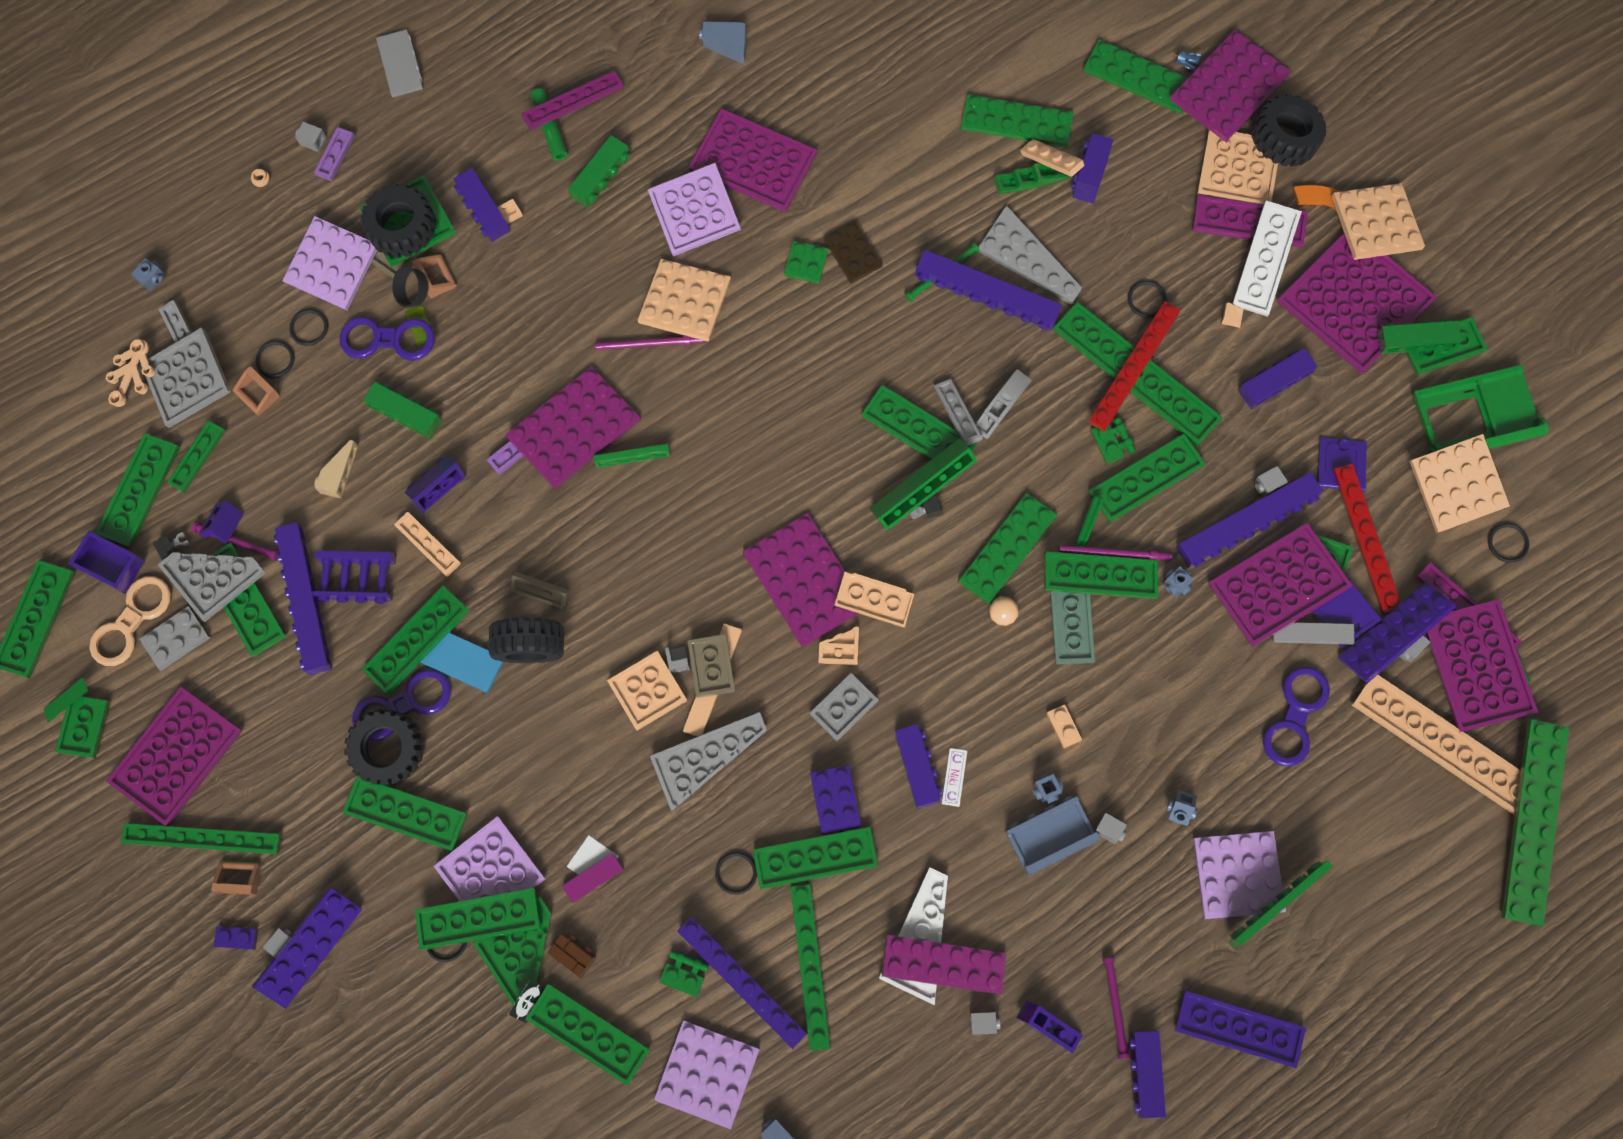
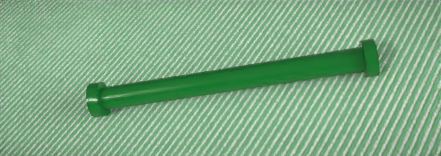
(959, 259)

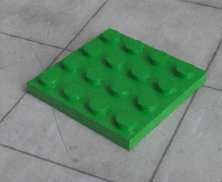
(401, 219)

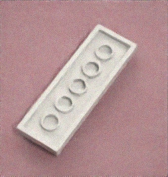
(1266, 258)

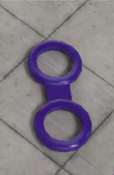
(387, 338)
(405, 701)
(1296, 716)

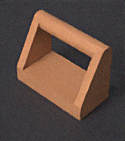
(435, 290)
(270, 397)
(250, 889)

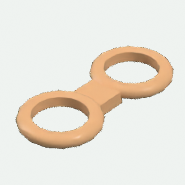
(130, 620)

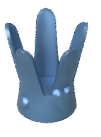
(1184, 58)

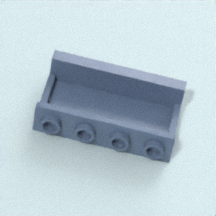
(1051, 835)

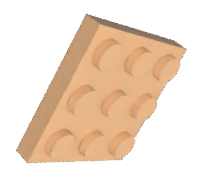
(647, 690)

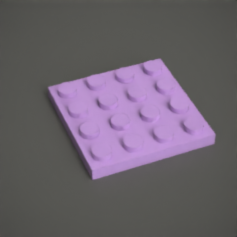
(694, 209)
(330, 263)
(489, 865)
(1237, 873)
(707, 1074)

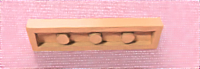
(1052, 157)
(427, 544)

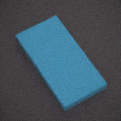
(464, 662)

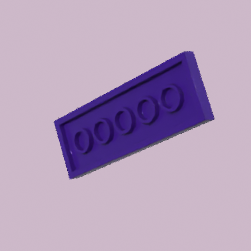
(1397, 632)
(307, 947)
(1240, 1029)

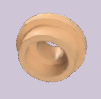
(258, 173)

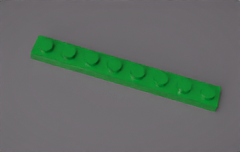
(201, 838)
(810, 968)

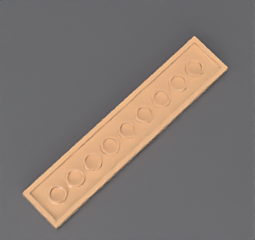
(1440, 741)

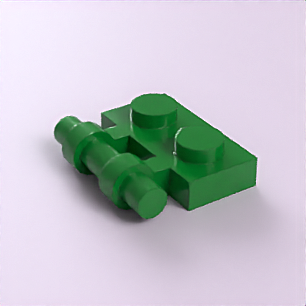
(1108, 444)
(683, 980)

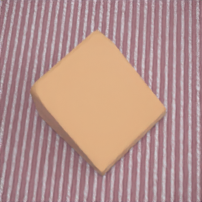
(1232, 315)

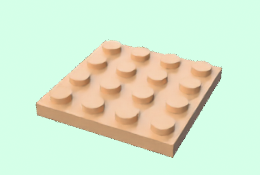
(1236, 170)
(1378, 221)
(684, 300)
(1459, 483)

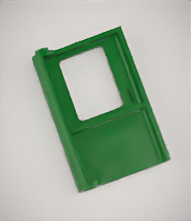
(1502, 401)

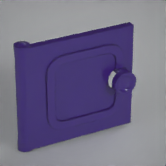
(1332, 457)
(1348, 609)

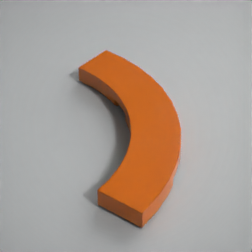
(1314, 195)

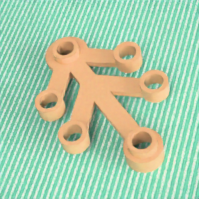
(138, 352)

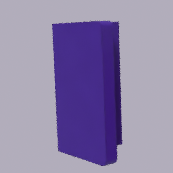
(221, 521)

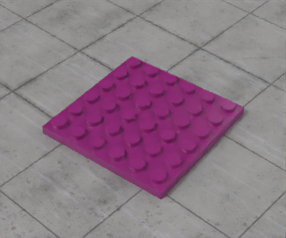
(1352, 300)

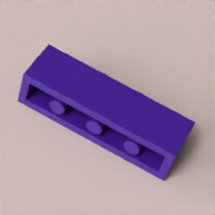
(481, 204)
(1278, 378)
(917, 766)
(1148, 1074)

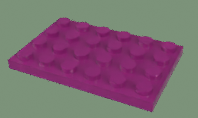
(1230, 85)
(755, 159)
(573, 427)
(801, 579)
(1280, 585)
(1480, 667)
(174, 756)

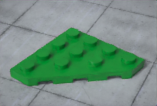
(517, 956)

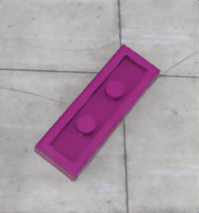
(592, 878)

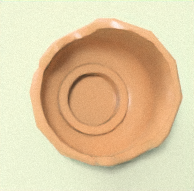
(1003, 610)

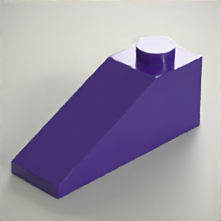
(1049, 1026)

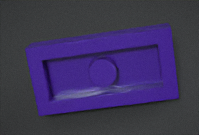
(235, 938)

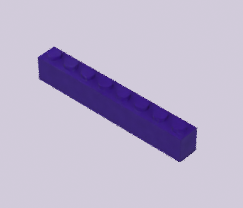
(988, 290)
(1249, 520)
(304, 605)
(742, 983)

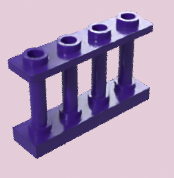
(346, 558)

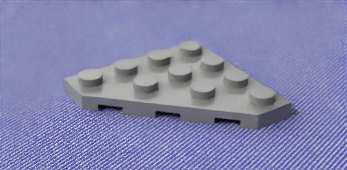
(209, 580)

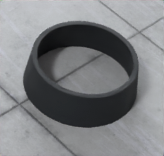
(398, 287)

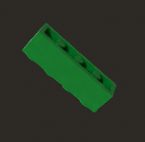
(599, 172)
(1419, 337)
(402, 410)

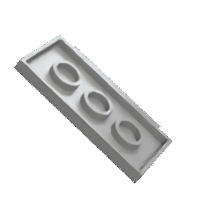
(400, 63)

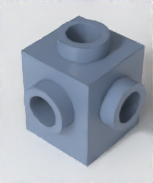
(148, 274)
(1175, 587)
(1052, 783)
(1182, 808)

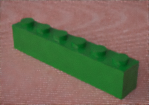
(923, 484)

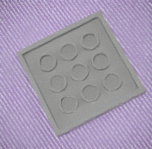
(186, 377)

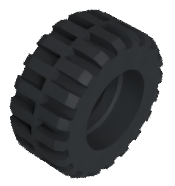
(1297, 115)
(389, 202)
(526, 640)
(358, 747)

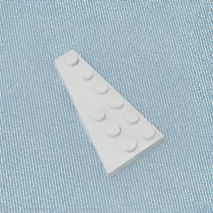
(925, 924)

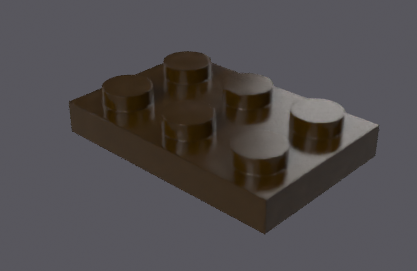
(852, 252)

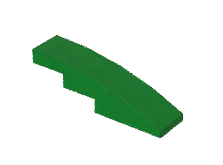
(1028, 178)

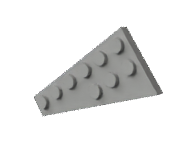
(1020, 251)
(696, 761)

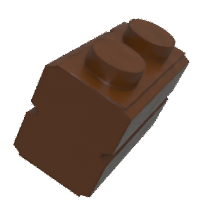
(572, 955)

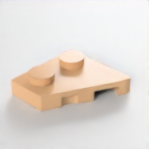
(840, 649)

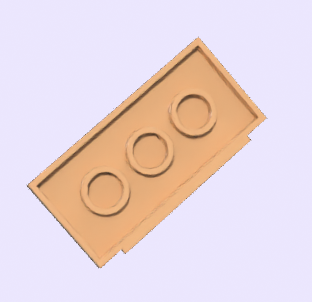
(874, 599)

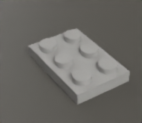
(174, 638)
(843, 707)

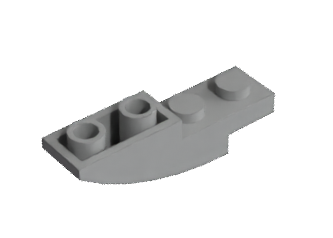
(1002, 403)

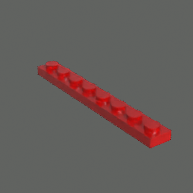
(1134, 366)
(1367, 538)

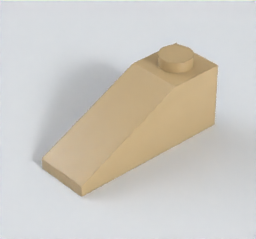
(336, 472)

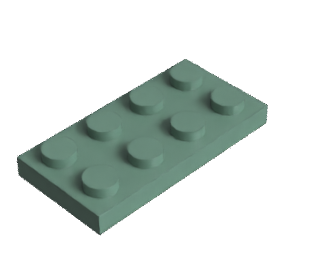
(1072, 628)

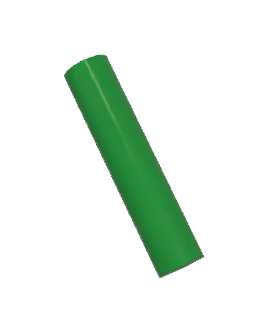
(551, 129)

